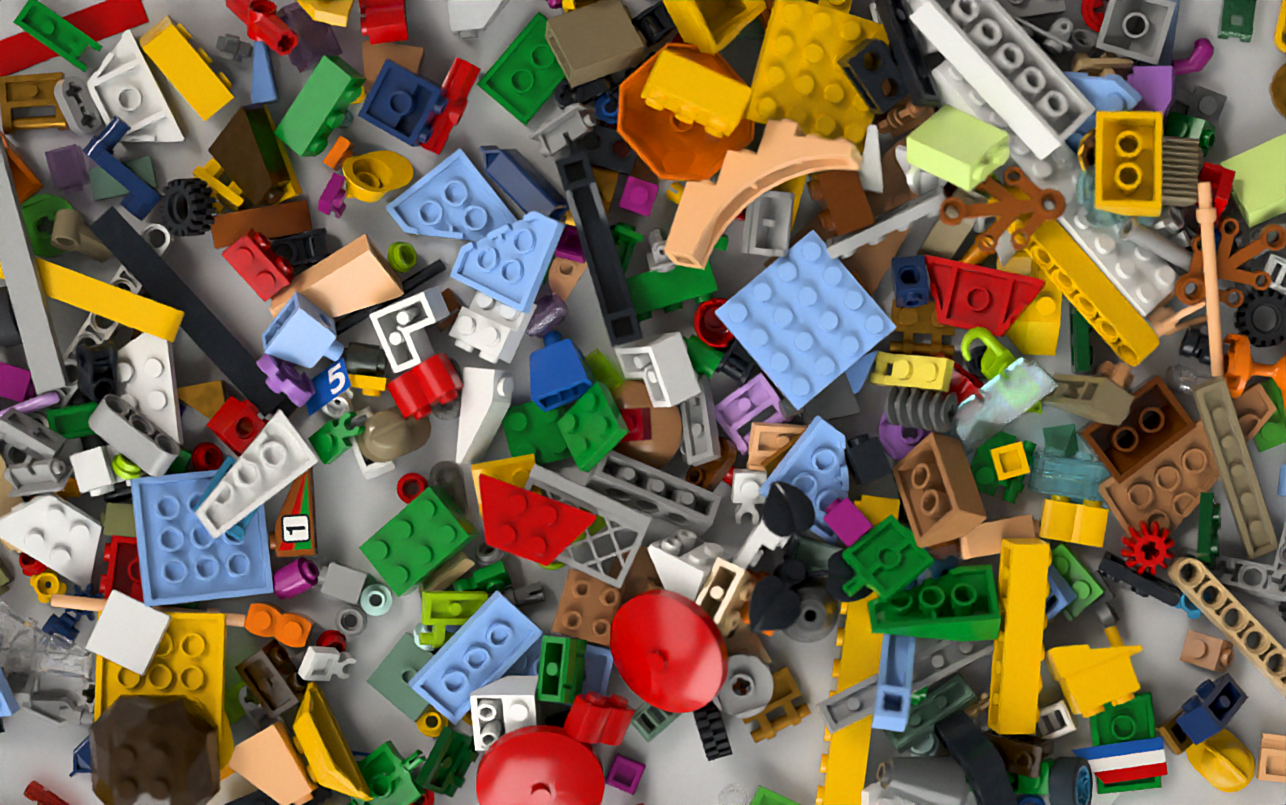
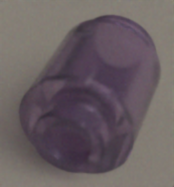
(547, 315)

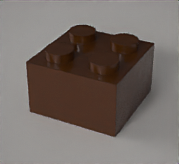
(840, 200)

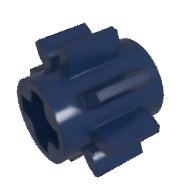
(81, 593)
(62, 625)

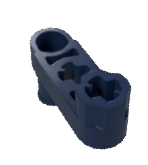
(142, 195)

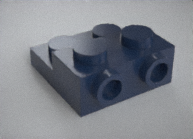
(404, 103)

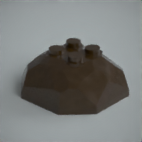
(154, 752)

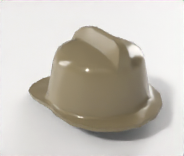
(392, 436)

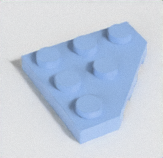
(1105, 94)
(451, 203)
(510, 260)
(817, 469)

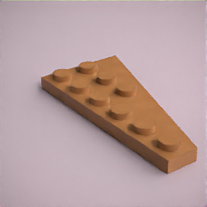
(1172, 481)

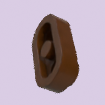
(713, 471)

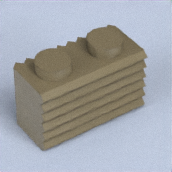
(1180, 171)

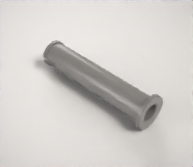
(1155, 243)

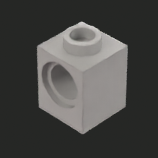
(342, 582)

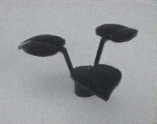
(771, 602)

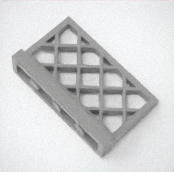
(600, 505)

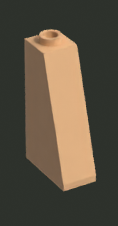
(345, 281)

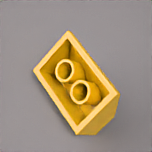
(1128, 162)

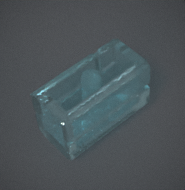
(1064, 474)

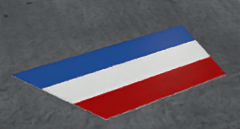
(1126, 760)

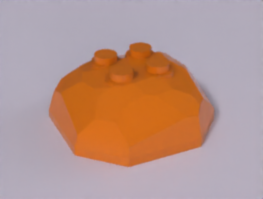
(667, 144)

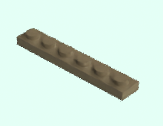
(1235, 467)

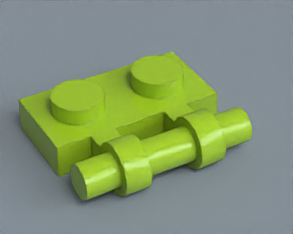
(447, 608)

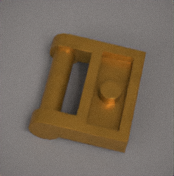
(30, 92)

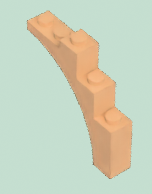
(746, 175)

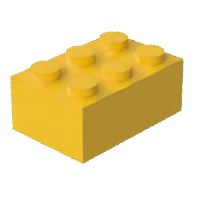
(695, 94)

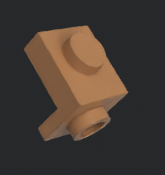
(1207, 651)

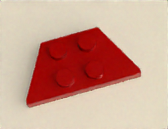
(979, 295)
(528, 521)

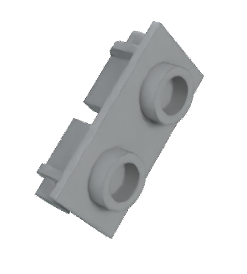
(575, 121)
(656, 256)
(46, 477)

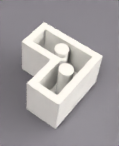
(403, 324)
(663, 365)
(95, 471)

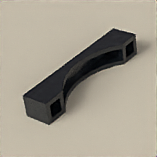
(599, 249)

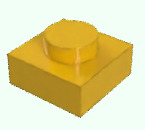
(1009, 461)

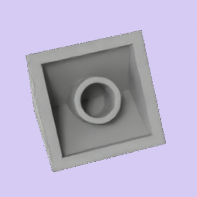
(1136, 28)

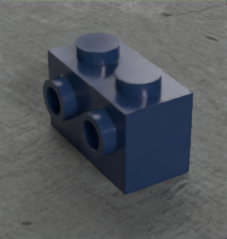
(1211, 708)

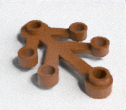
(1008, 208)
(1227, 264)

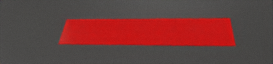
(95, 21)

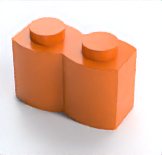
(287, 627)

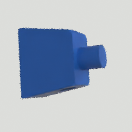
(558, 373)

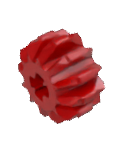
(1160, 551)

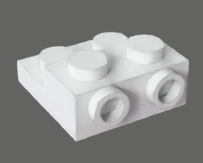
(490, 328)
(750, 551)

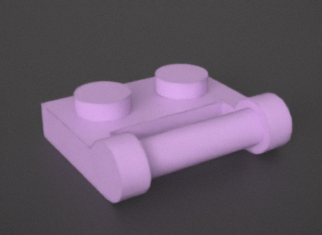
(744, 405)

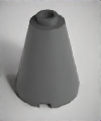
(814, 597)
(925, 779)

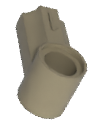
(73, 234)

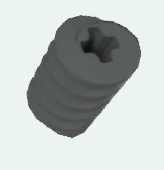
(921, 410)

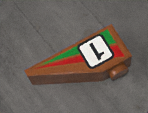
(296, 524)

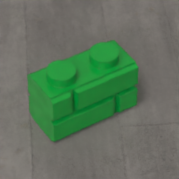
(561, 669)

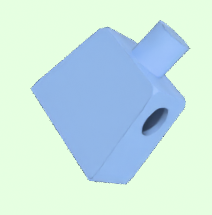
(302, 334)

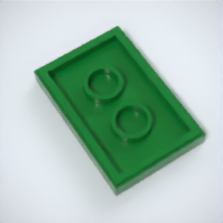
(524, 73)
(1120, 724)

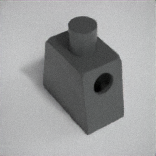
(831, 403)

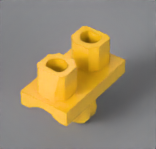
(230, 196)

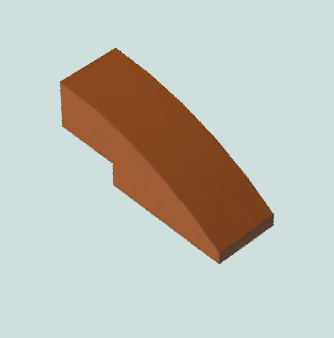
(272, 221)

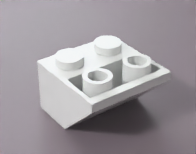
(685, 561)
(504, 708)

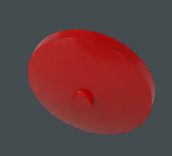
(668, 651)
(540, 769)

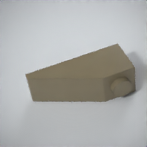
(944, 239)
(1090, 398)

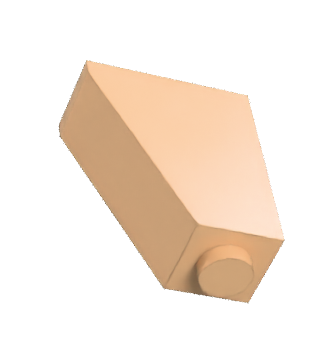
(987, 536)
(274, 766)

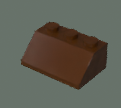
(1150, 428)

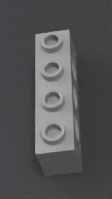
(654, 492)

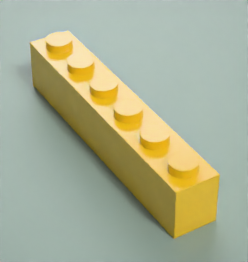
(1019, 643)

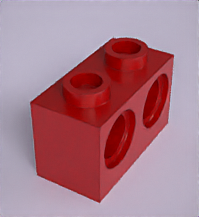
(236, 434)

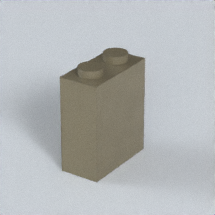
(594, 41)

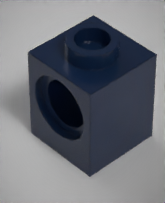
(909, 270)

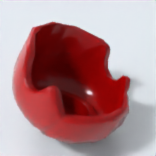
(709, 326)

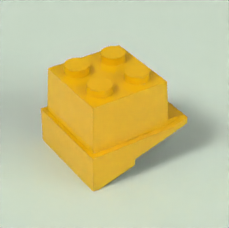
(712, 22)
(1094, 675)

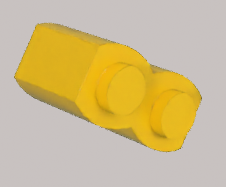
(1073, 521)

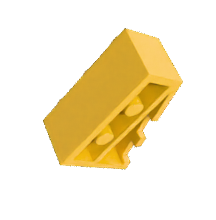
(186, 67)

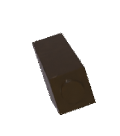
(252, 155)

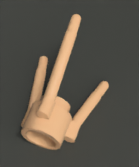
(1167, 321)

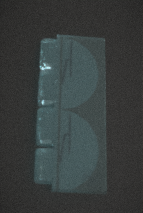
(1001, 403)

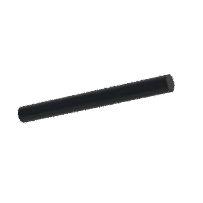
(408, 285)

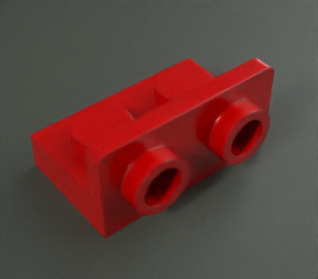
(1221, 185)
(259, 264)

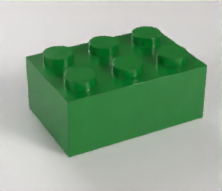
(419, 540)

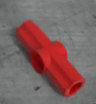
(264, 24)
(459, 84)

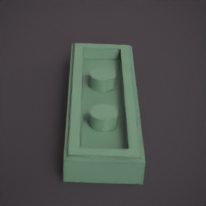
(938, 705)

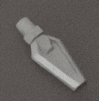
(58, 710)

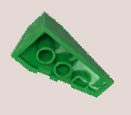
(947, 608)

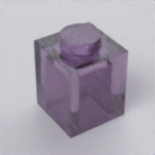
(67, 169)

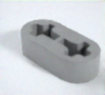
(77, 105)

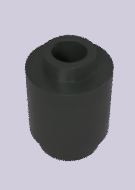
(365, 359)

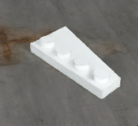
(261, 471)

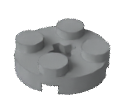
(758, 693)

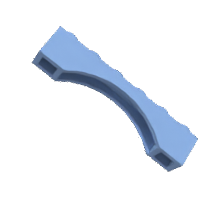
(895, 678)

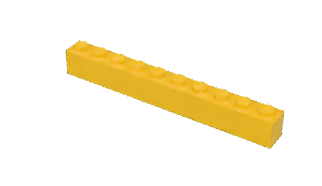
(858, 660)

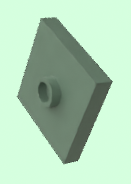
(396, 671)

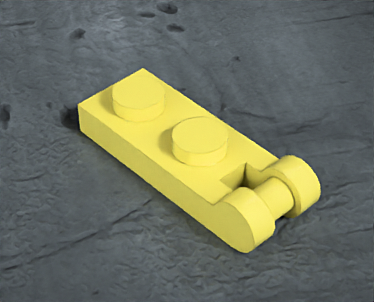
(912, 372)

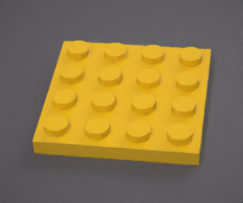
(800, 71)
(186, 663)

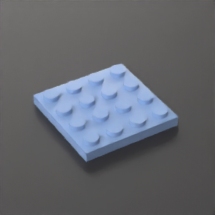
(805, 320)
(179, 554)

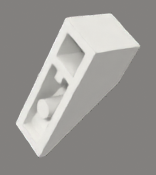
(482, 409)

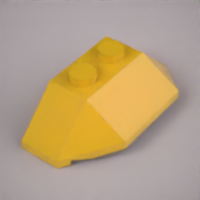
(1039, 325)
(326, 747)

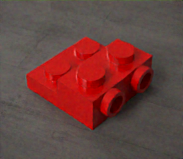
(122, 568)

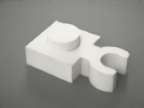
(745, 491)
(323, 662)

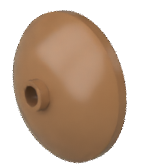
(665, 426)

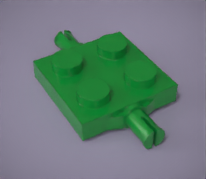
(886, 560)
(390, 776)

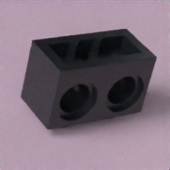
(869, 82)
(603, 154)
(866, 459)

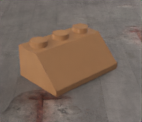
(939, 491)

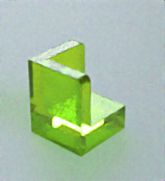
(603, 370)
(232, 704)

